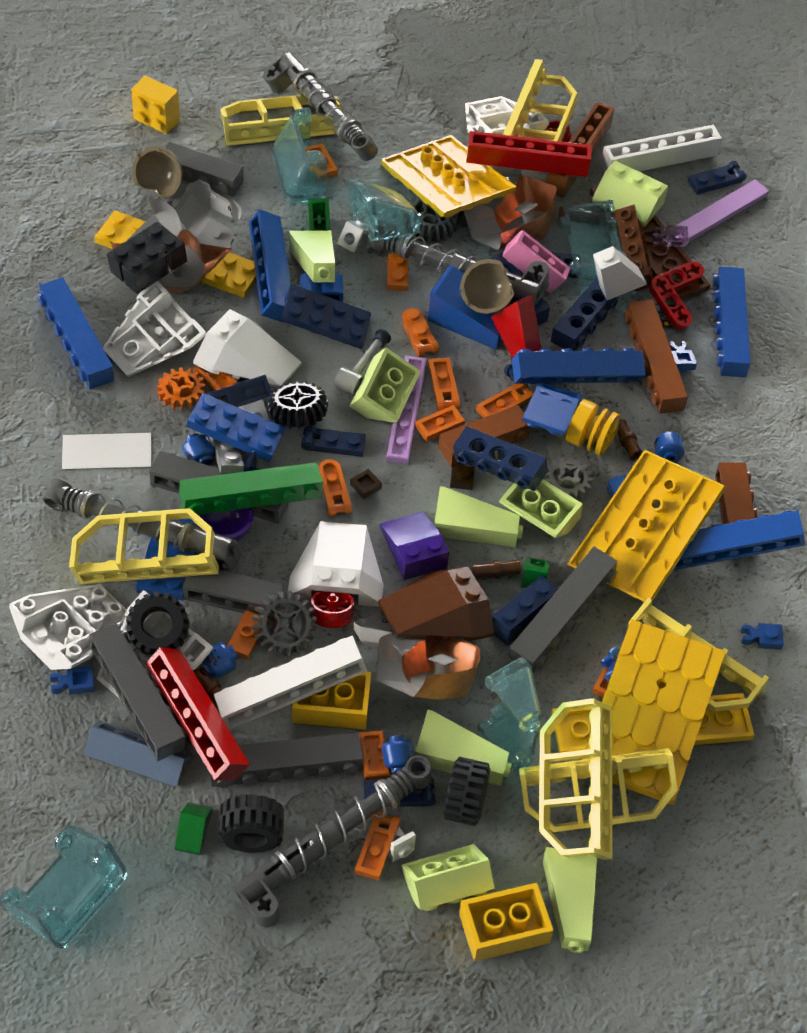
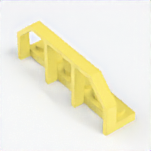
(527, 104)
(268, 129)
(143, 569)
(730, 669)
(580, 770)
(601, 778)

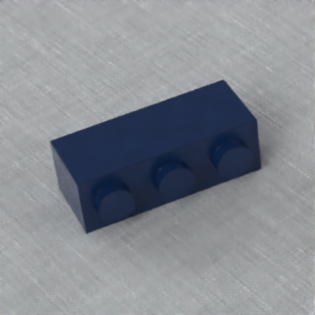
(521, 610)

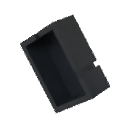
(143, 258)

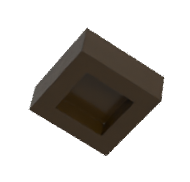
(462, 477)
(366, 483)

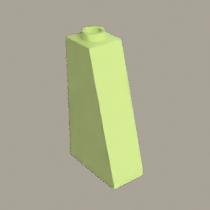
(314, 254)
(474, 520)
(445, 741)
(572, 897)

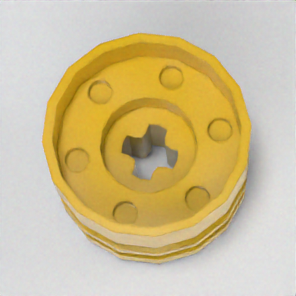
(589, 426)

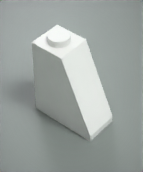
(616, 273)

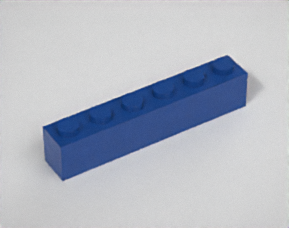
(270, 263)
(732, 322)
(75, 333)
(578, 366)
(744, 539)

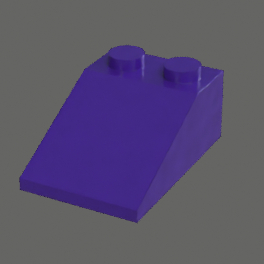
(415, 545)

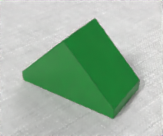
(318, 214)
(533, 570)
(192, 828)

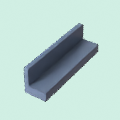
(132, 753)

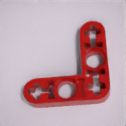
(669, 291)

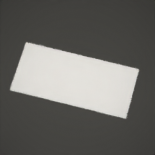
(106, 450)

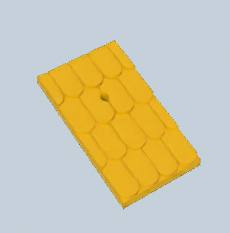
(444, 179)
(649, 538)
(659, 701)

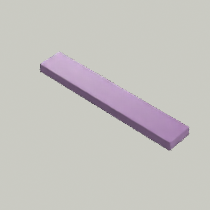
(724, 209)
(403, 430)

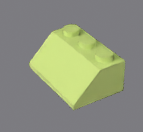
(631, 187)
(385, 387)
(545, 507)
(448, 877)

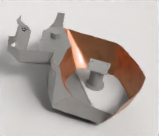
(526, 209)
(203, 237)
(418, 665)

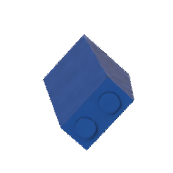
(451, 312)

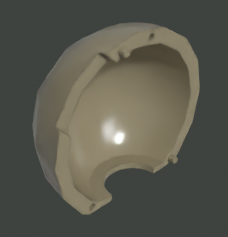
(158, 171)
(486, 287)

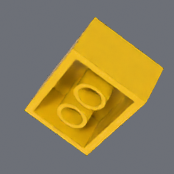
(337, 706)
(505, 922)

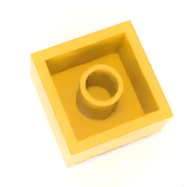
(155, 104)

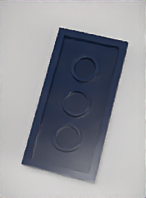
(326, 316)

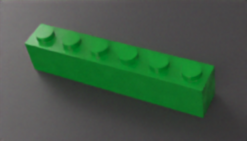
(251, 489)

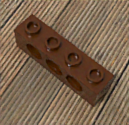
(634, 241)

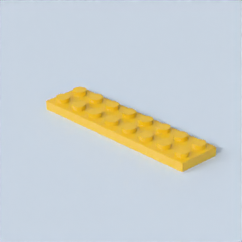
(232, 273)
(716, 727)

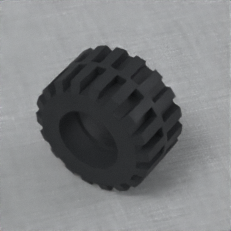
(151, 604)
(466, 791)
(251, 823)

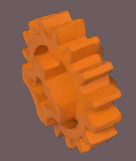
(181, 388)

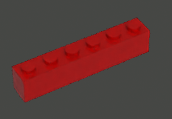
(528, 154)
(197, 714)

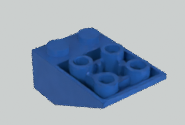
(551, 408)

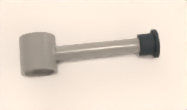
(350, 379)

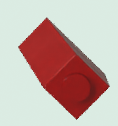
(518, 326)

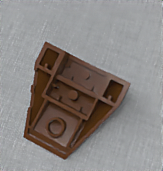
(440, 604)

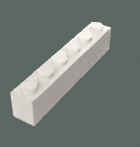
(664, 149)
(290, 682)

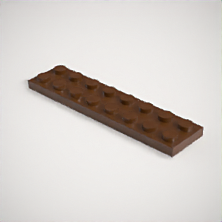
(665, 258)

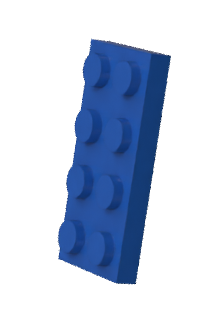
(235, 427)
(172, 585)

